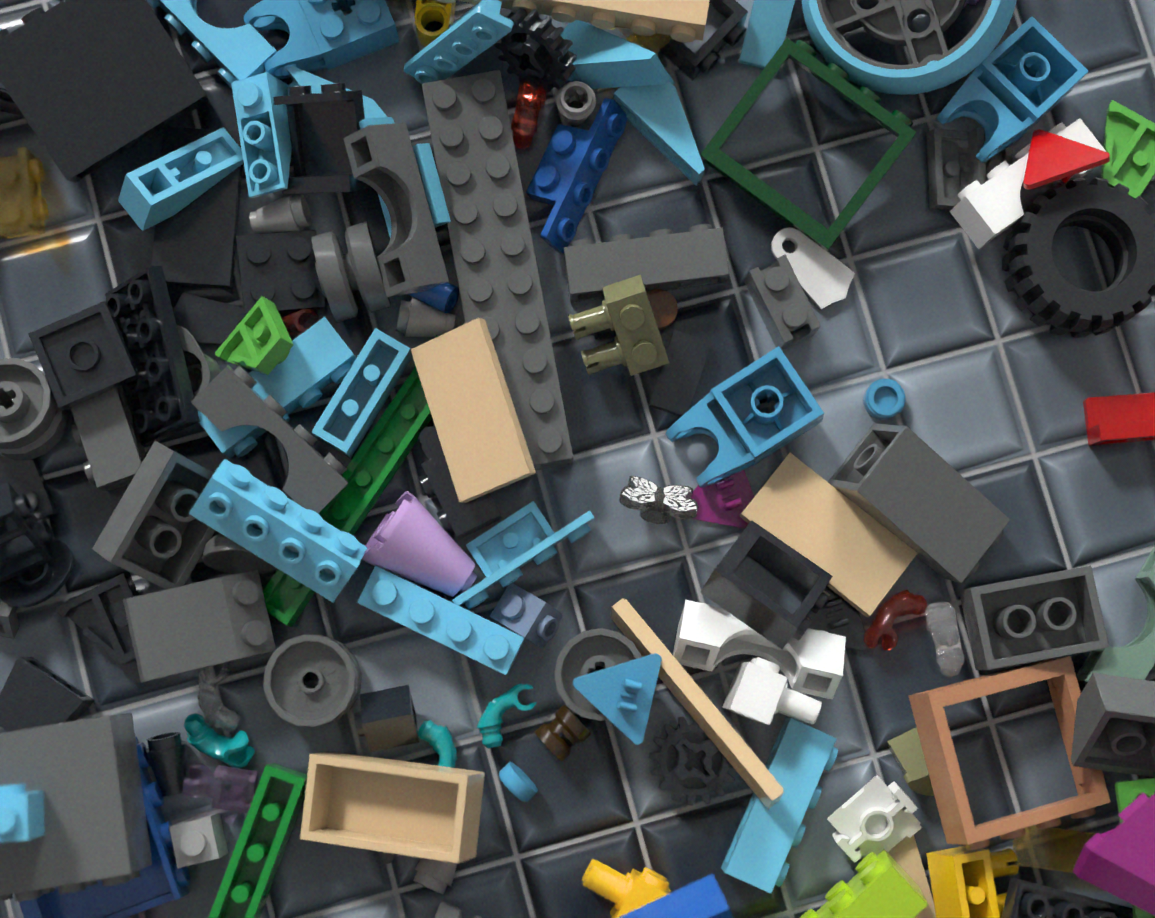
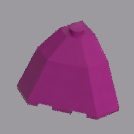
(1124, 857)

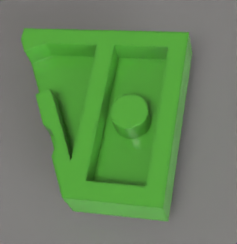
(1131, 148)
(258, 339)

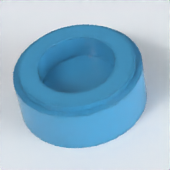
(884, 399)
(518, 782)

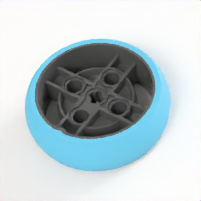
(890, 22)

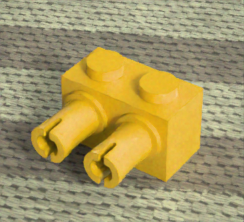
(965, 881)
(627, 890)

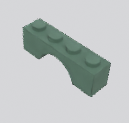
(1136, 657)

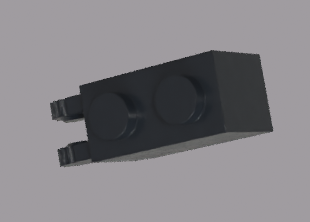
(437, 481)

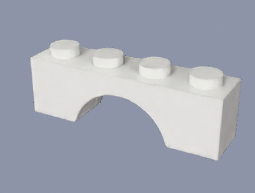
(996, 204)
(713, 634)

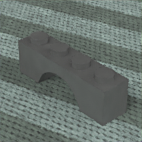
(386, 162)
(232, 402)

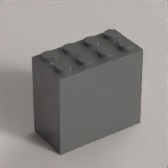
(90, 807)

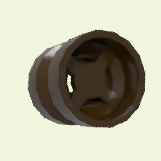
(570, 726)

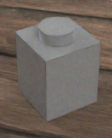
(198, 840)

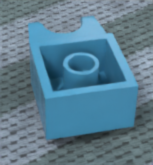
(322, 33)
(1015, 87)
(734, 420)

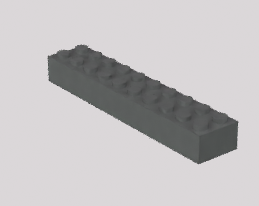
(497, 252)

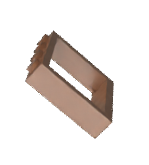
(945, 770)

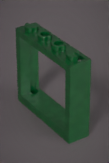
(835, 79)

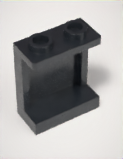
(317, 134)

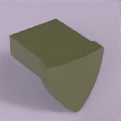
(910, 758)

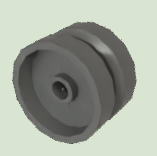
(346, 273)
(28, 412)
(581, 656)
(287, 677)

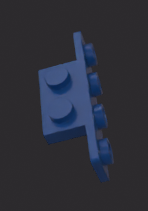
(572, 171)

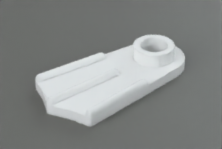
(817, 271)

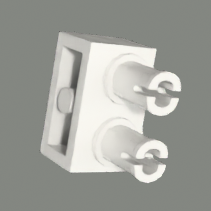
(762, 692)

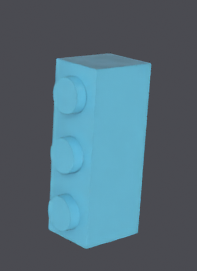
(362, 393)

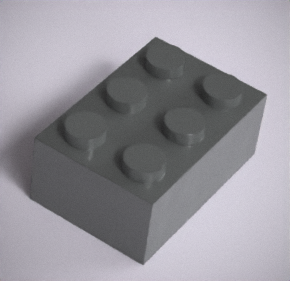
(152, 522)
(1033, 618)

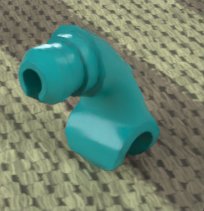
(491, 719)
(441, 741)
(229, 750)

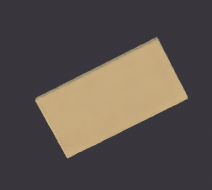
(472, 411)
(831, 533)

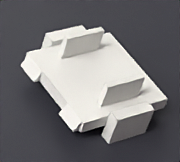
(874, 819)

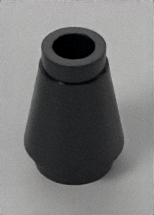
(168, 761)

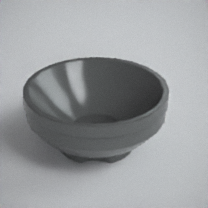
(231, 558)

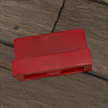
(1120, 418)

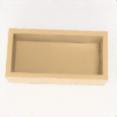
(392, 806)

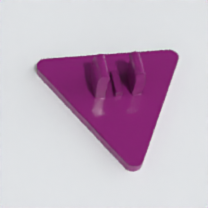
(724, 501)

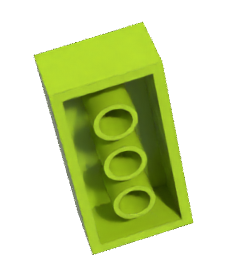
(876, 891)

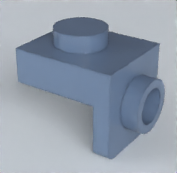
(527, 615)

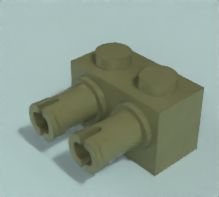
(632, 317)

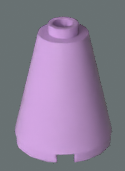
(419, 549)

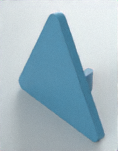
(624, 693)

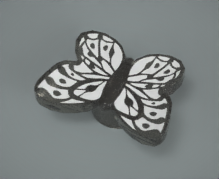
(658, 503)

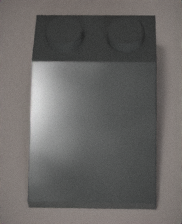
(199, 625)

